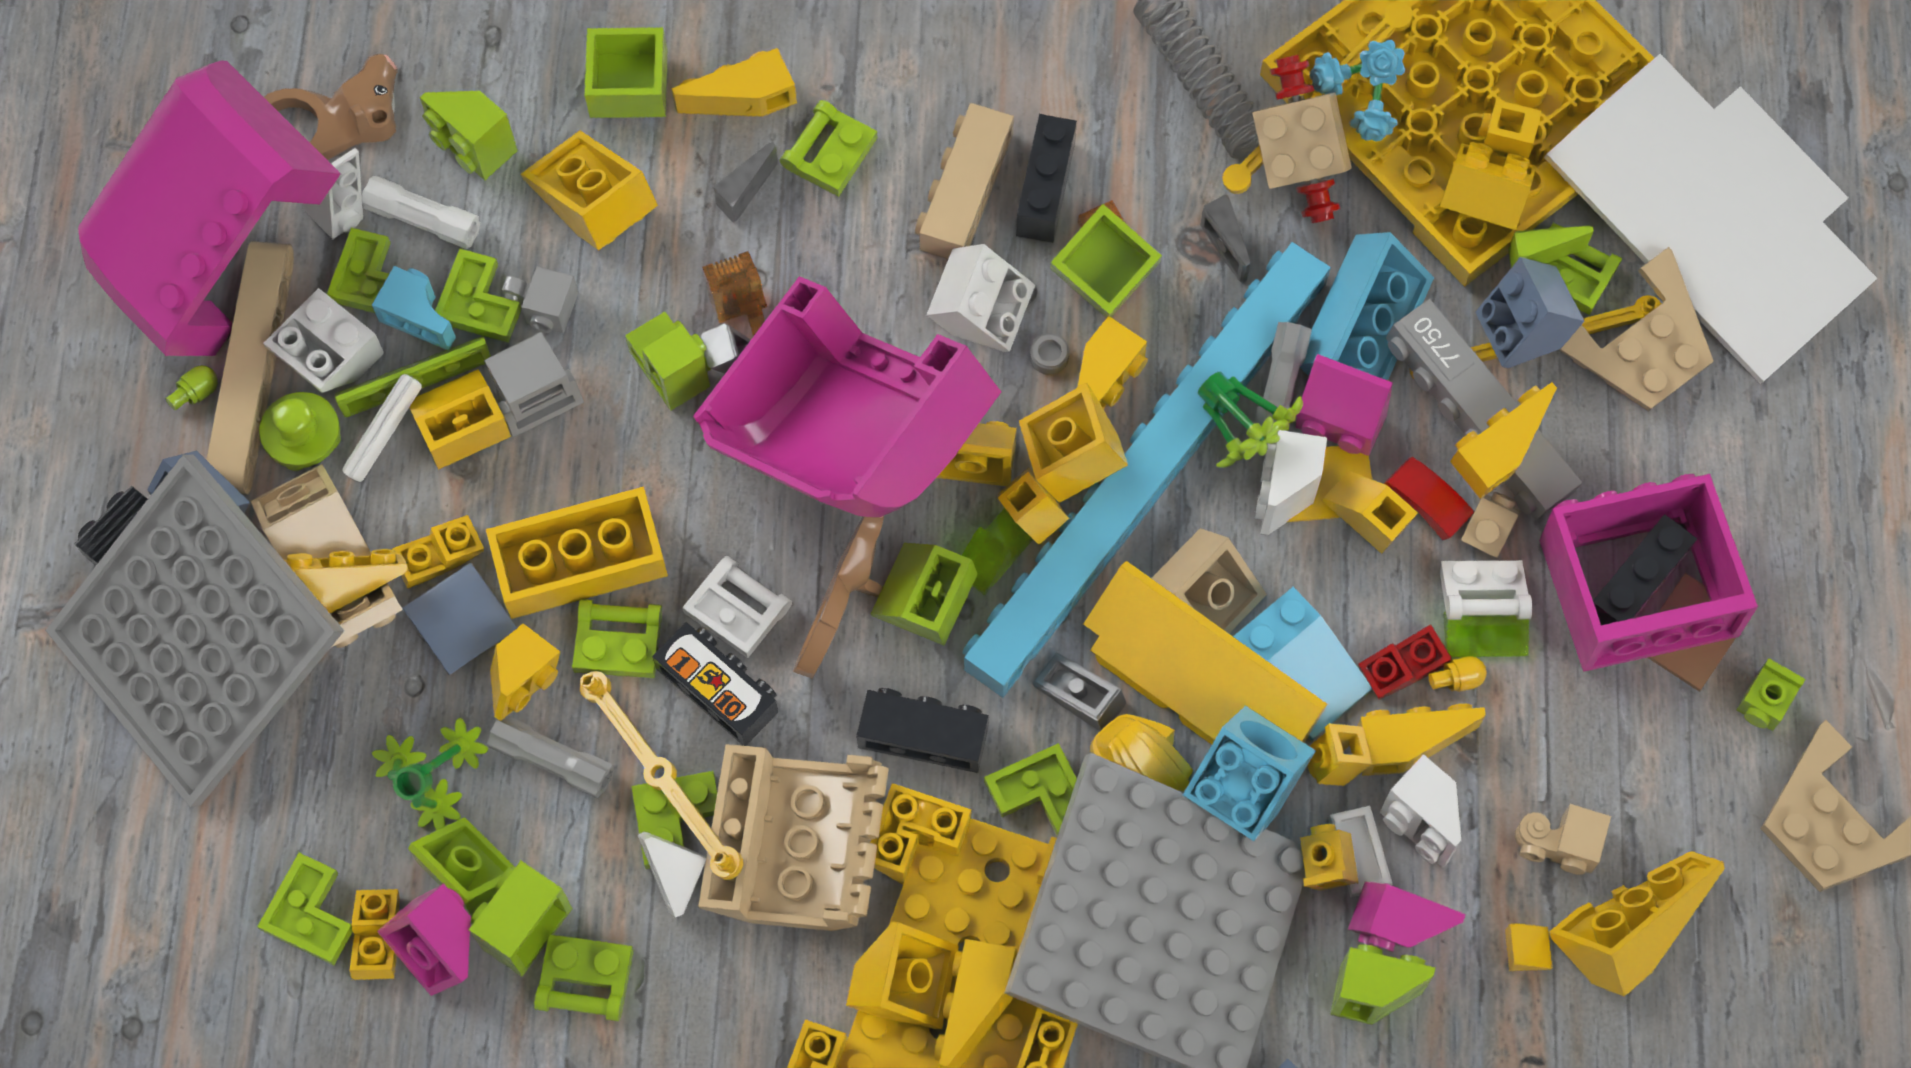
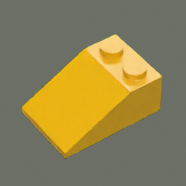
(591, 189)

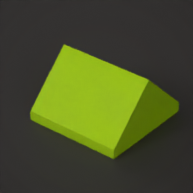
(462, 861)

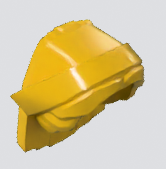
(1143, 748)

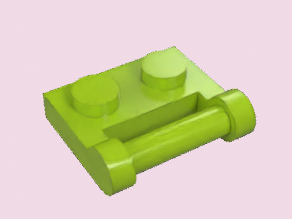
(838, 156)
(1583, 282)
(616, 651)
(584, 964)

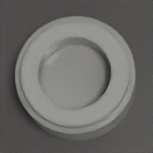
(1049, 354)

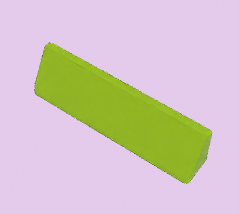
(426, 371)

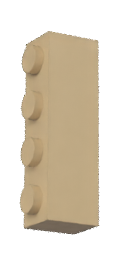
(966, 180)

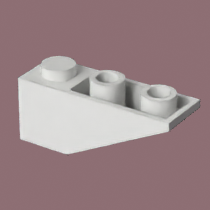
(343, 203)

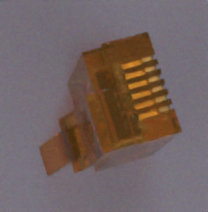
(736, 290)

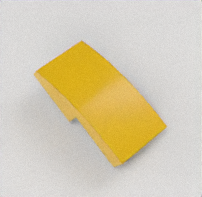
(441, 551)
(370, 953)

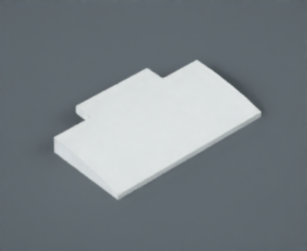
(1729, 203)

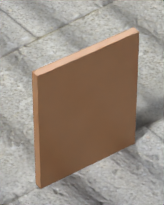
(1695, 663)

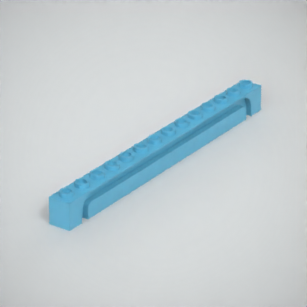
(1153, 460)

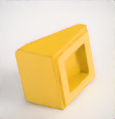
(1528, 947)

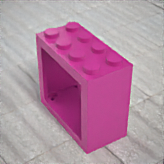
(1610, 516)

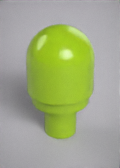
(193, 386)

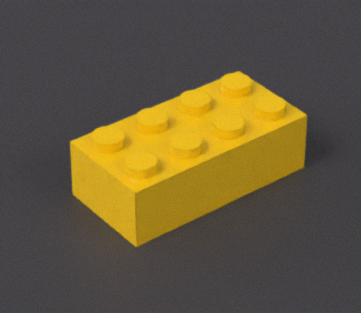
(576, 552)

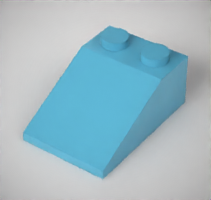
(1305, 649)

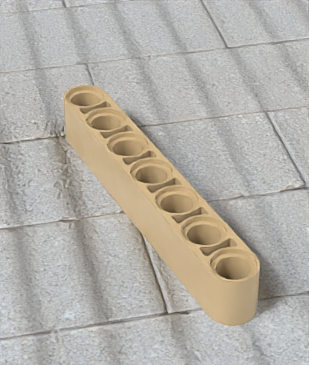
(249, 363)

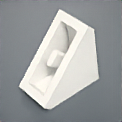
(674, 870)

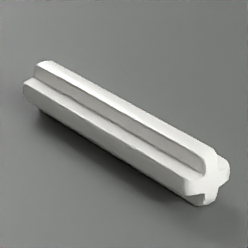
(382, 427)

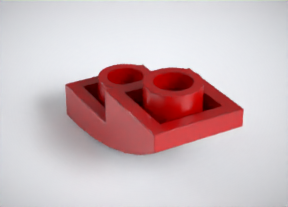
(1430, 497)
(1406, 662)

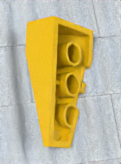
(1630, 934)

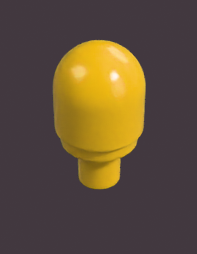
(1460, 674)

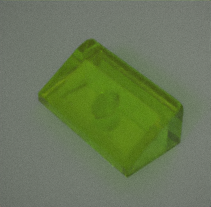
(1487, 636)

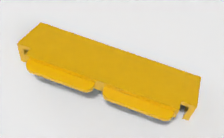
(1191, 662)

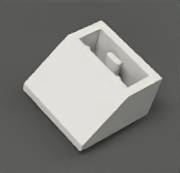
(981, 298)
(325, 343)
(1289, 478)
(1426, 811)

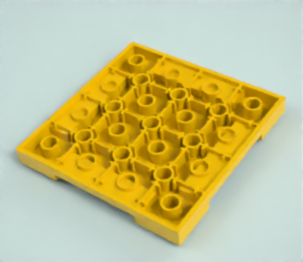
(1456, 65)

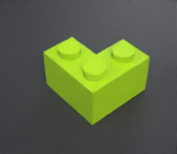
(670, 359)

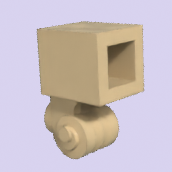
(1574, 845)

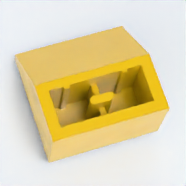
(1489, 185)
(459, 419)

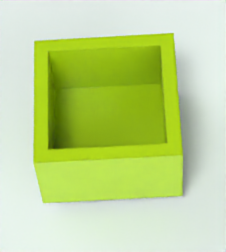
(626, 72)
(1105, 261)
(520, 917)

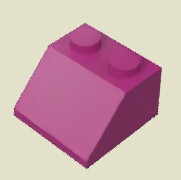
(1344, 405)
(1398, 918)
(432, 938)

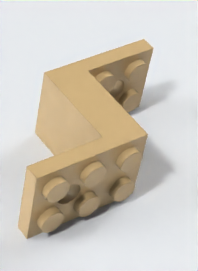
(313, 520)

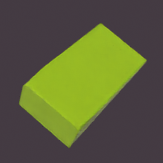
(1548, 244)

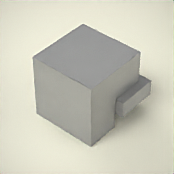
(532, 384)

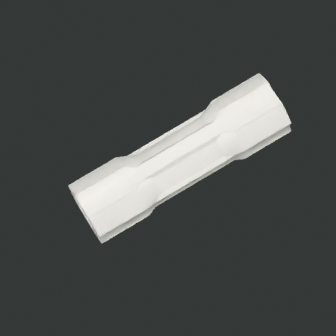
(445, 221)

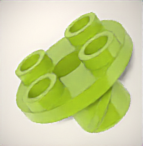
(300, 430)

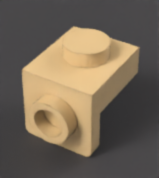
(1491, 523)

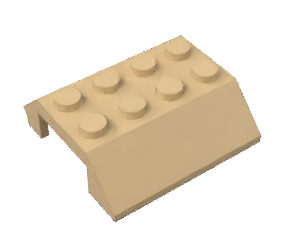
(799, 837)

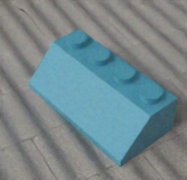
(1369, 295)

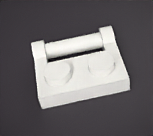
(1485, 589)
(729, 616)

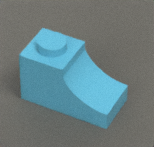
(407, 306)

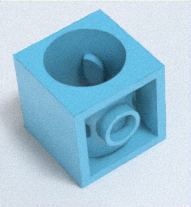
(1249, 772)

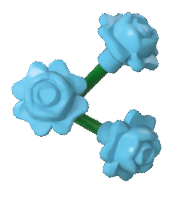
(1380, 65)

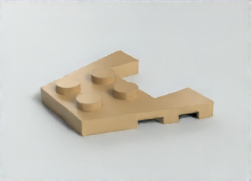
(1656, 351)
(1821, 828)

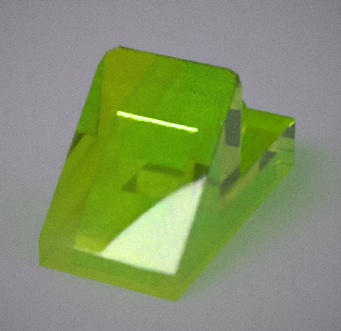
(995, 549)

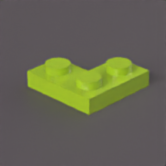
(359, 271)
(467, 299)
(1040, 778)
(658, 815)
(296, 914)

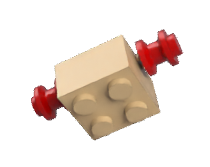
(1302, 140)

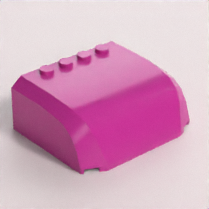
(190, 201)
(843, 409)

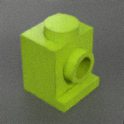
(1777, 682)

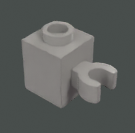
(546, 300)

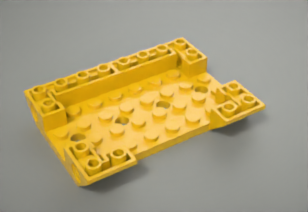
(945, 892)

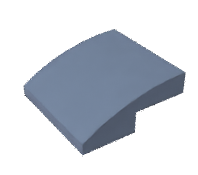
(459, 618)

